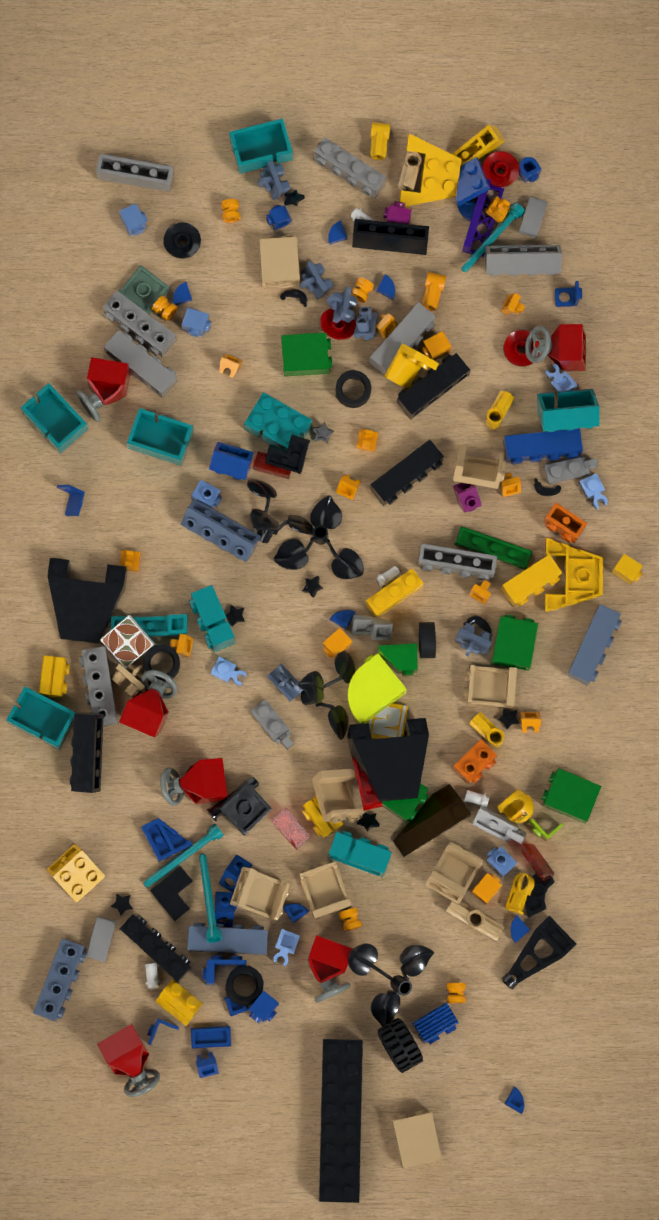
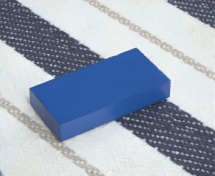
(211, 1037)

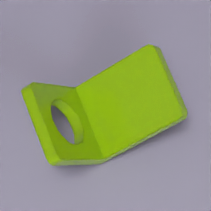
(539, 832)

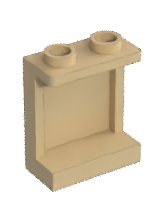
(279, 261)
(478, 470)
(490, 686)
(336, 795)
(454, 872)
(324, 889)
(260, 894)
(417, 1139)

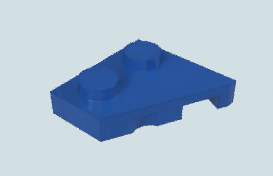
(471, 181)
(164, 840)

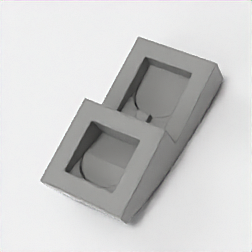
(533, 217)
(376, 627)
(101, 939)

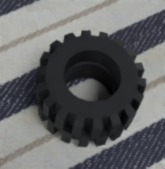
(400, 1045)

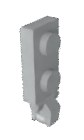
(569, 469)
(272, 724)
(498, 825)

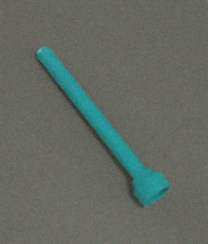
(515, 212)
(214, 833)
(213, 933)

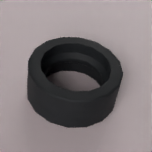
(350, 375)
(427, 640)
(166, 649)
(244, 970)

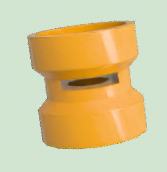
(230, 210)
(362, 289)
(164, 308)
(350, 924)
(456, 988)

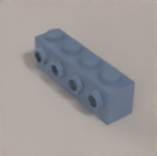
(220, 530)
(593, 645)
(234, 940)
(59, 980)

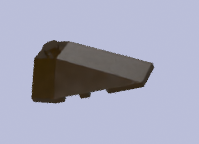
(437, 815)

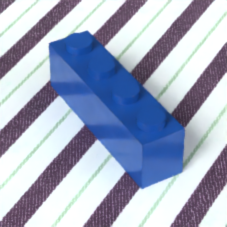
(543, 445)

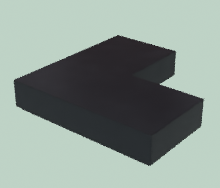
(290, 459)
(167, 893)

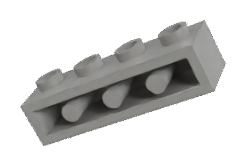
(349, 168)
(135, 172)
(523, 259)
(139, 324)
(407, 332)
(141, 364)
(457, 561)
(99, 684)

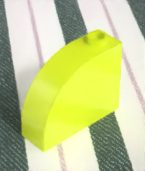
(373, 689)

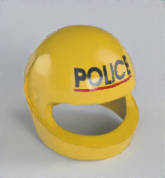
(517, 807)

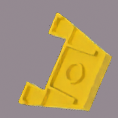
(438, 176)
(582, 576)

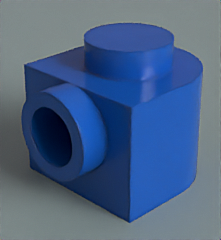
(529, 169)
(278, 217)

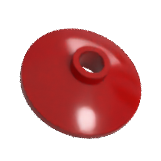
(502, 161)
(340, 330)
(512, 344)

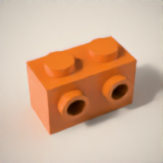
(564, 523)
(475, 761)

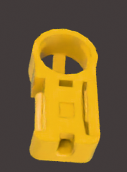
(517, 896)

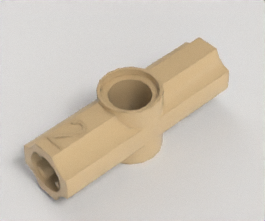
(410, 172)
(486, 926)

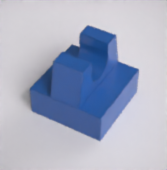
(207, 1066)

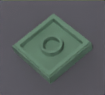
(144, 289)

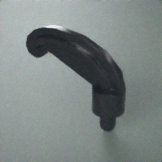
(295, 294)
(545, 491)
(480, 622)

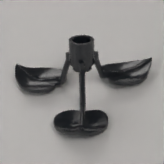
(323, 517)
(265, 523)
(313, 692)
(414, 962)

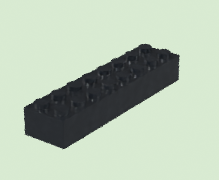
(340, 1121)

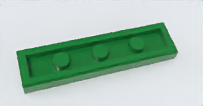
(489, 545)

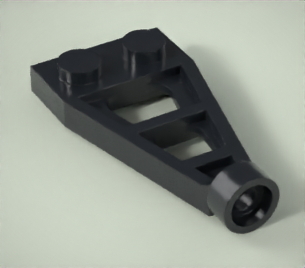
(555, 937)

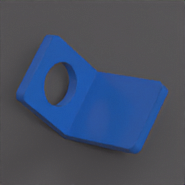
(575, 295)
(75, 499)
(233, 872)
(223, 907)
(153, 1029)

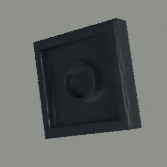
(244, 807)

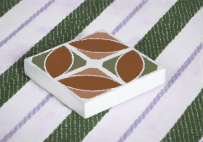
(127, 641)

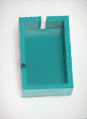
(260, 144)
(574, 410)
(54, 418)
(276, 421)
(161, 440)
(212, 619)
(41, 718)
(360, 853)

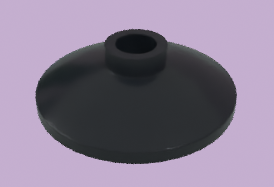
(179, 232)

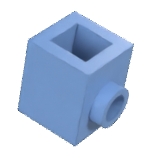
(133, 220)
(196, 322)
(207, 494)
(500, 861)

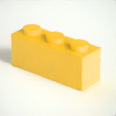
(532, 581)
(394, 593)

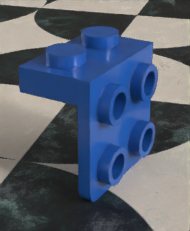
(208, 973)

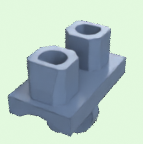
(271, 181)
(313, 281)
(340, 303)
(366, 324)
(473, 642)
(285, 682)

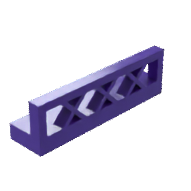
(475, 220)

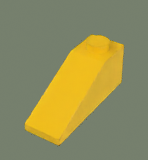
(480, 145)

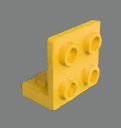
(407, 365)
(75, 873)

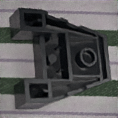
(84, 606)
(393, 763)

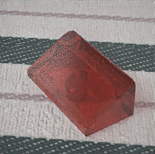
(260, 465)
(291, 828)
(536, 861)

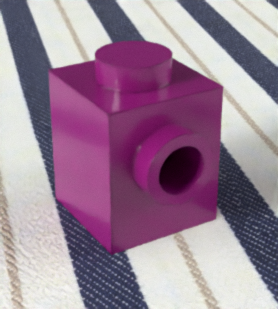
(398, 213)
(467, 496)

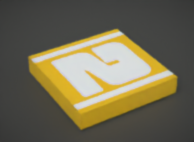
(389, 722)

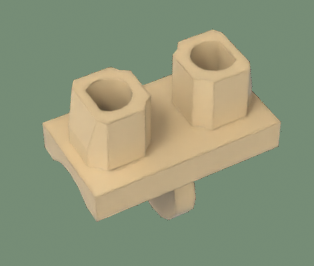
(122, 674)

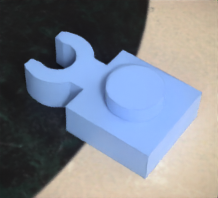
(561, 381)
(593, 488)
(225, 670)
(286, 944)

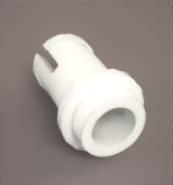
(358, 214)
(387, 577)
(477, 798)
(152, 976)

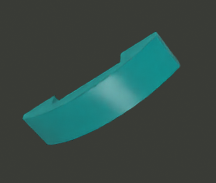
(158, 625)

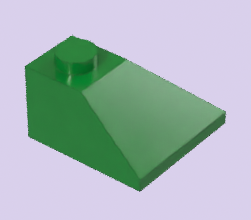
(400, 658)

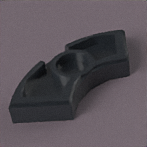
(536, 901)

